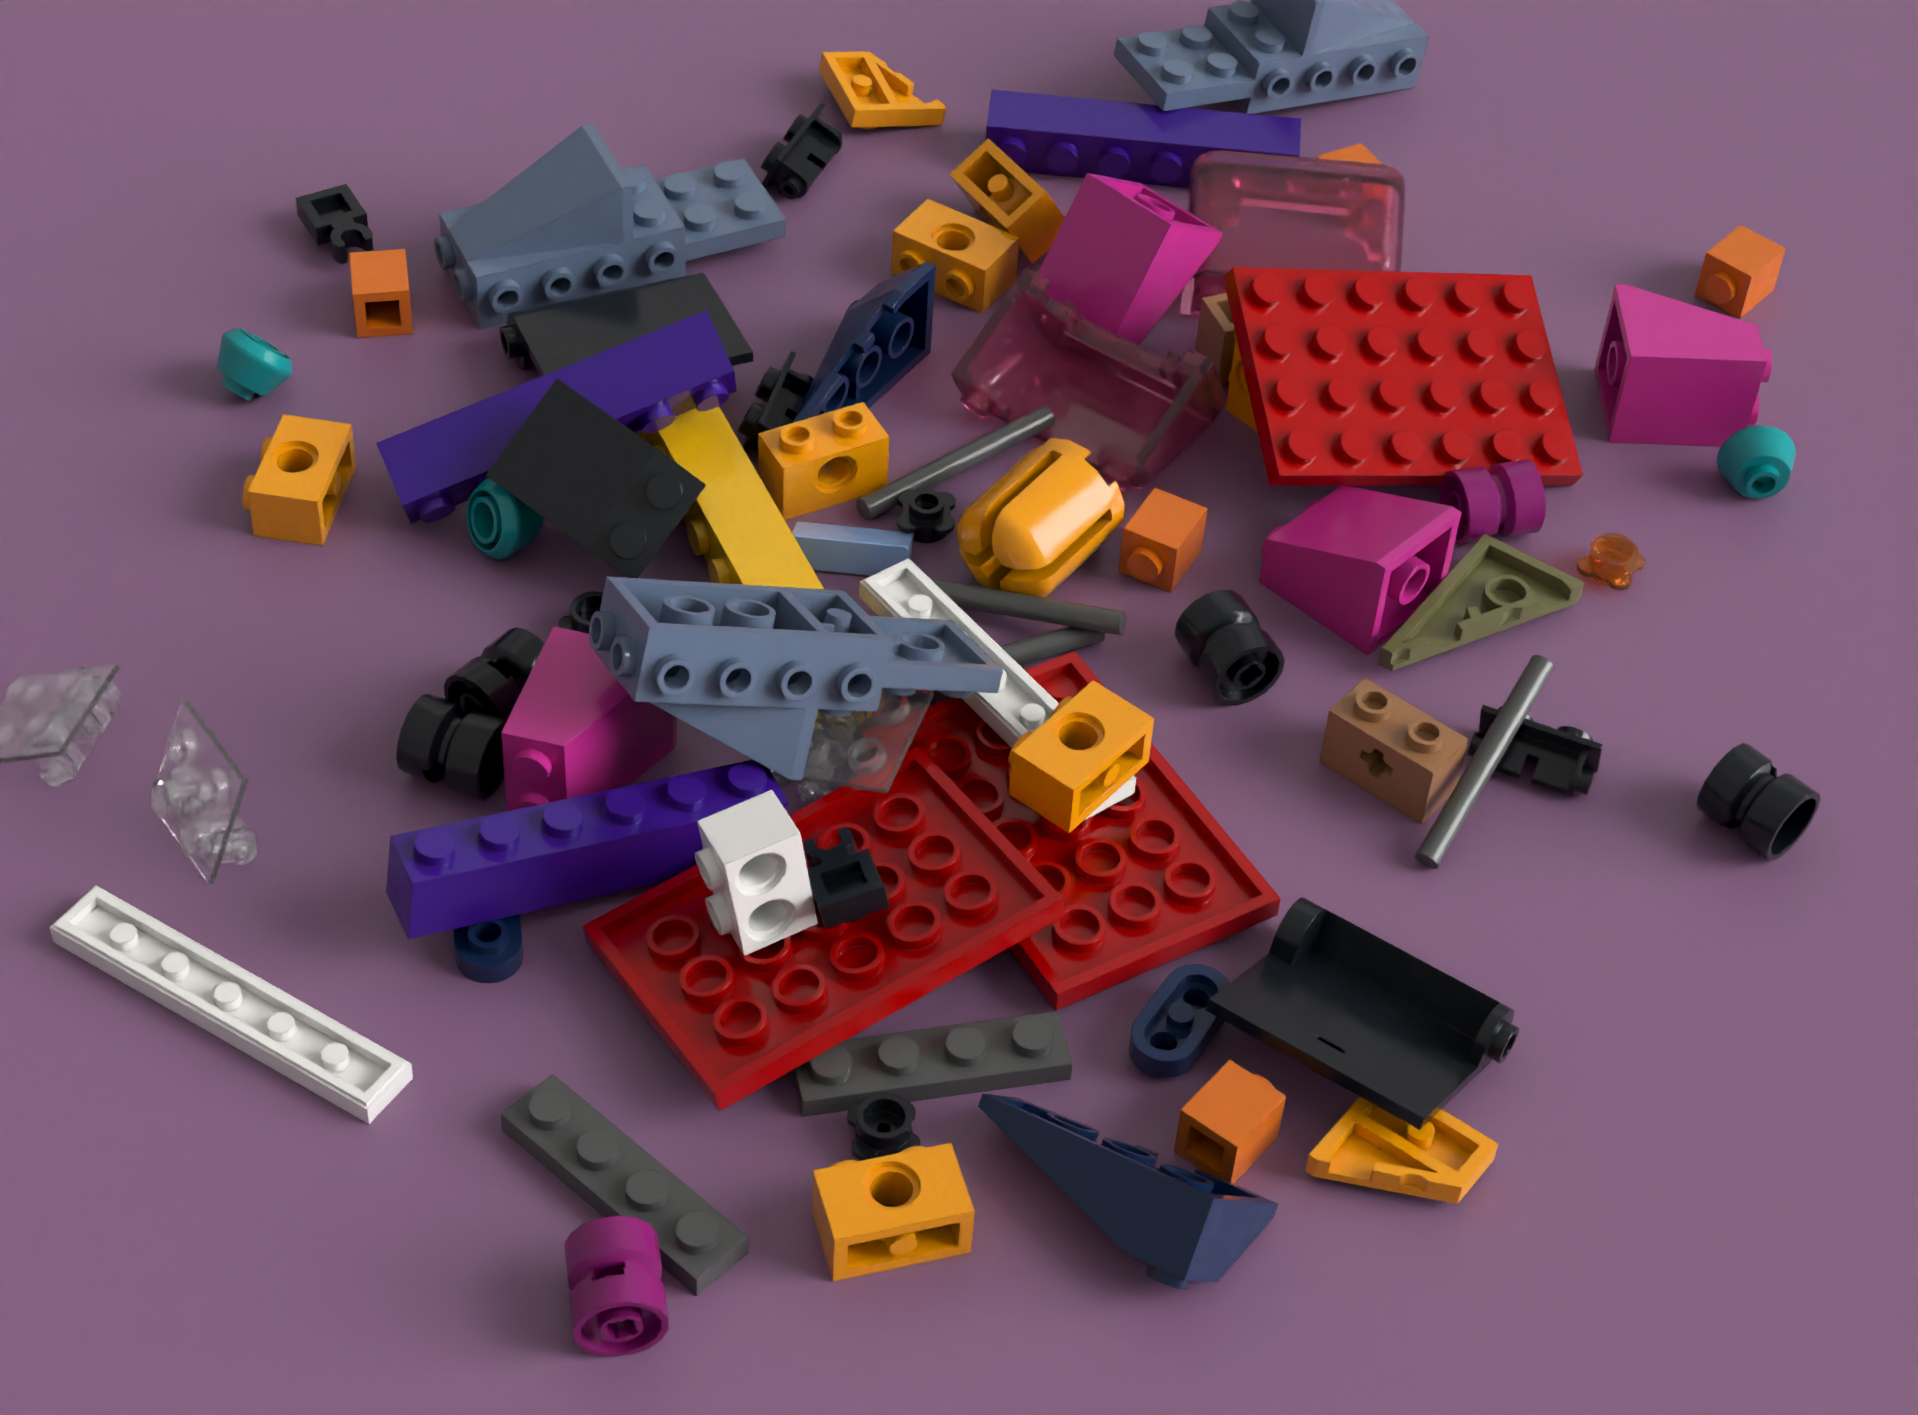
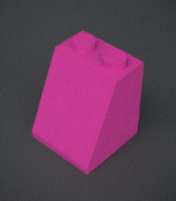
(1125, 255)
(1677, 371)
(1361, 561)
(577, 728)

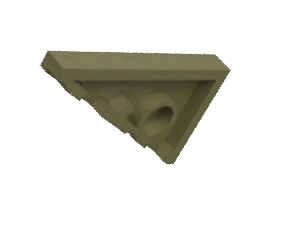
(1480, 596)

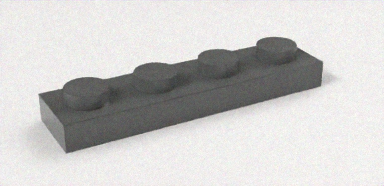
(936, 1062)
(624, 1181)

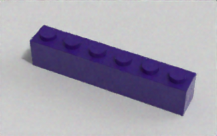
(1125, 137)
(635, 383)
(560, 849)

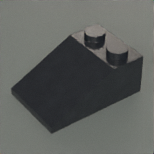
(596, 480)

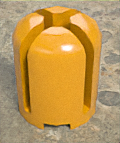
(1039, 521)

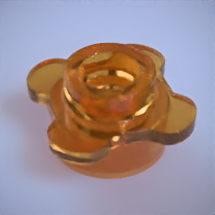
(1612, 561)

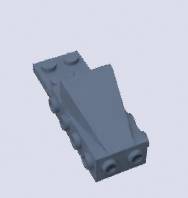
(1278, 54)
(581, 212)
(767, 658)

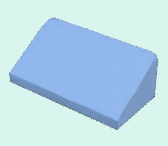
(852, 548)

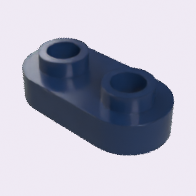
(489, 949)
(1174, 1024)

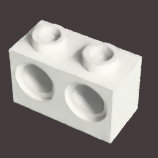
(756, 873)

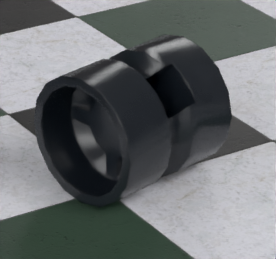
(1229, 647)
(497, 676)
(445, 744)
(1766, 807)

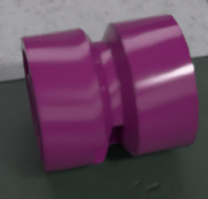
(1500, 500)
(616, 1286)

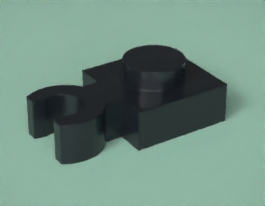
(335, 218)
(844, 881)

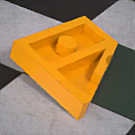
(875, 94)
(1390, 1155)

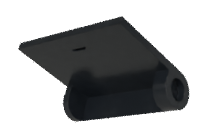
(586, 326)
(1366, 1014)

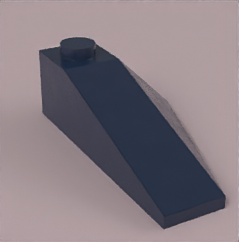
(875, 343)
(1164, 1216)

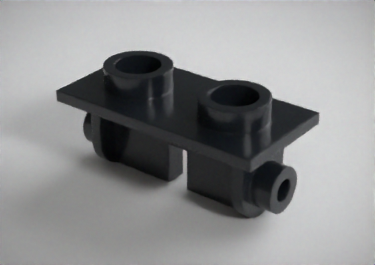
(807, 153)
(781, 396)
(1564, 755)

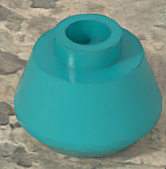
(251, 364)
(1757, 460)
(500, 521)

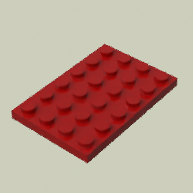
(1397, 375)
(1134, 879)
(749, 1019)

